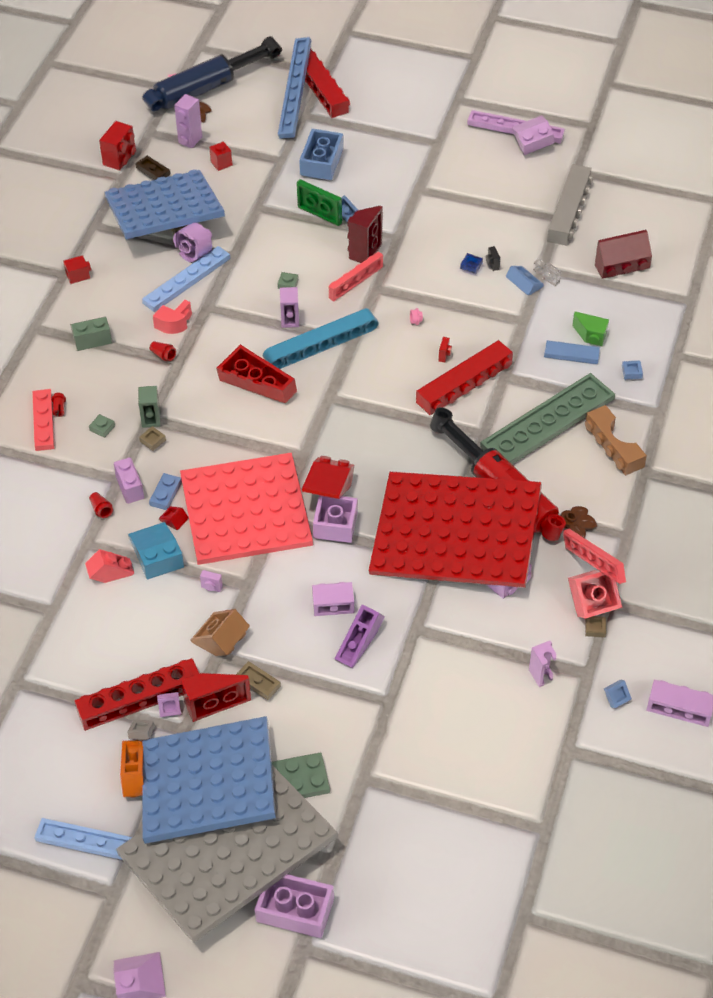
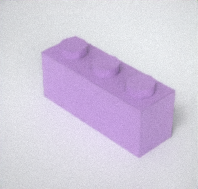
(188, 121)
(680, 703)

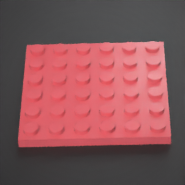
(245, 508)

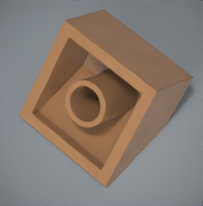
(221, 632)

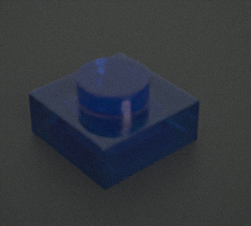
(471, 263)

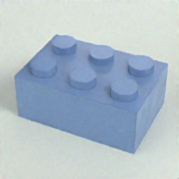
(321, 154)

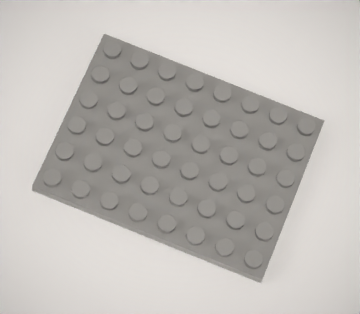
(219, 871)

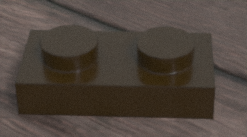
(152, 168)

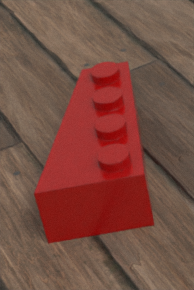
(256, 375)

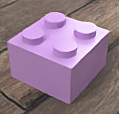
(335, 518)

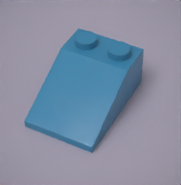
(156, 550)

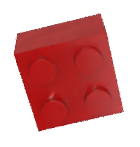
(117, 145)

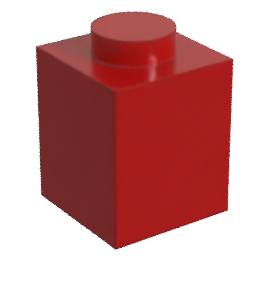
(220, 156)
(77, 269)

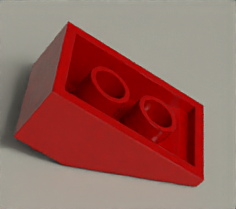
(329, 477)
(213, 693)

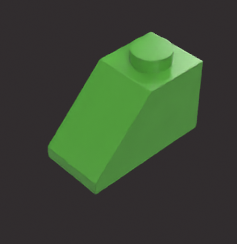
(590, 328)

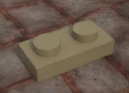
(260, 681)

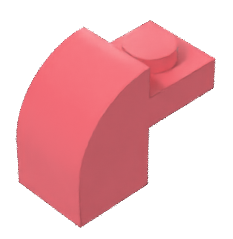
(171, 320)

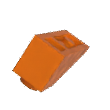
(132, 768)

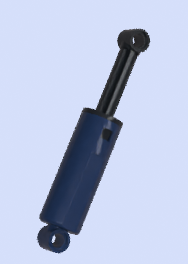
(205, 76)

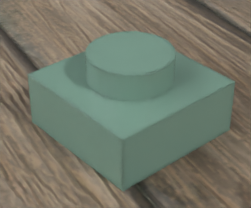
(287, 280)
(102, 425)

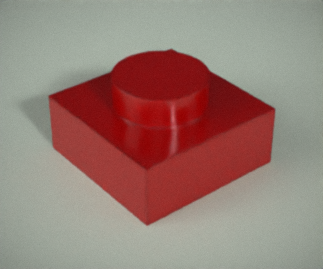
(445, 349)

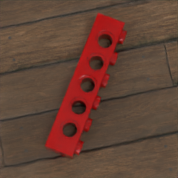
(130, 701)

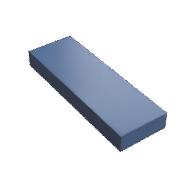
(572, 352)

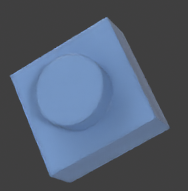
(632, 369)
(617, 693)

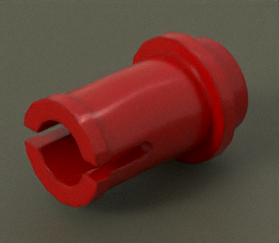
(58, 404)

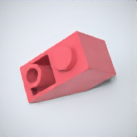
(107, 566)

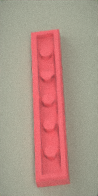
(594, 556)

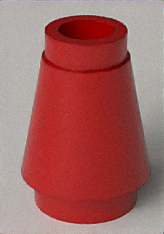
(164, 351)
(101, 506)

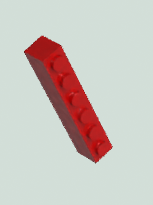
(325, 87)
(464, 377)

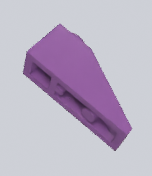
(359, 635)

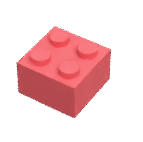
(594, 593)

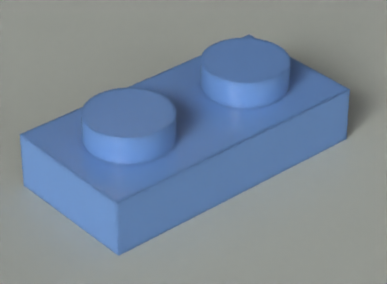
(165, 491)

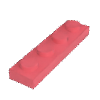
(355, 276)
(43, 420)

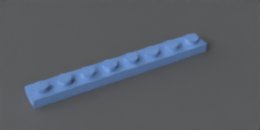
(294, 88)

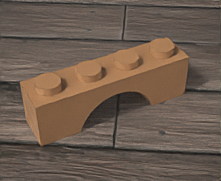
(627, 456)

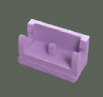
(540, 662)

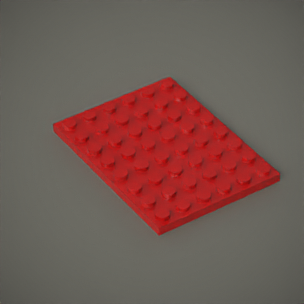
(456, 529)

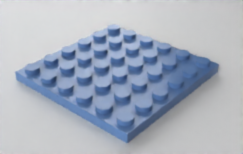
(163, 204)
(207, 780)

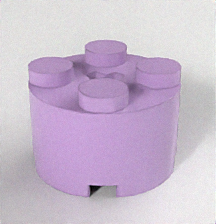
(193, 241)

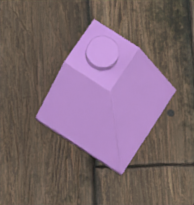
(139, 977)

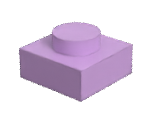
(211, 581)
(169, 704)

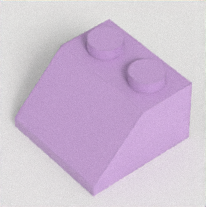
(533, 134)

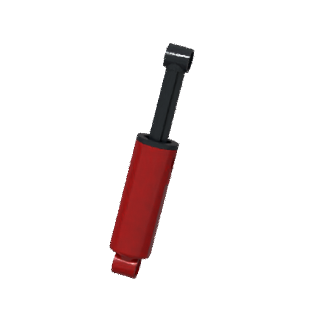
(495, 466)

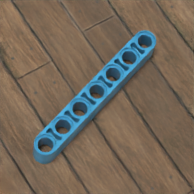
(321, 338)

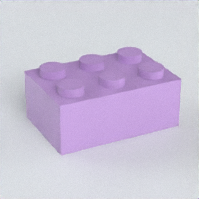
(296, 905)

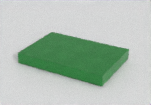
(319, 202)

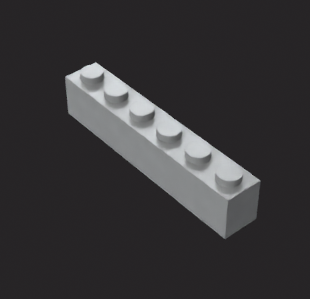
(570, 205)

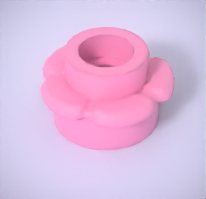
(416, 316)

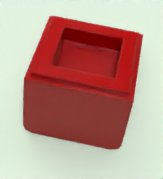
(174, 517)

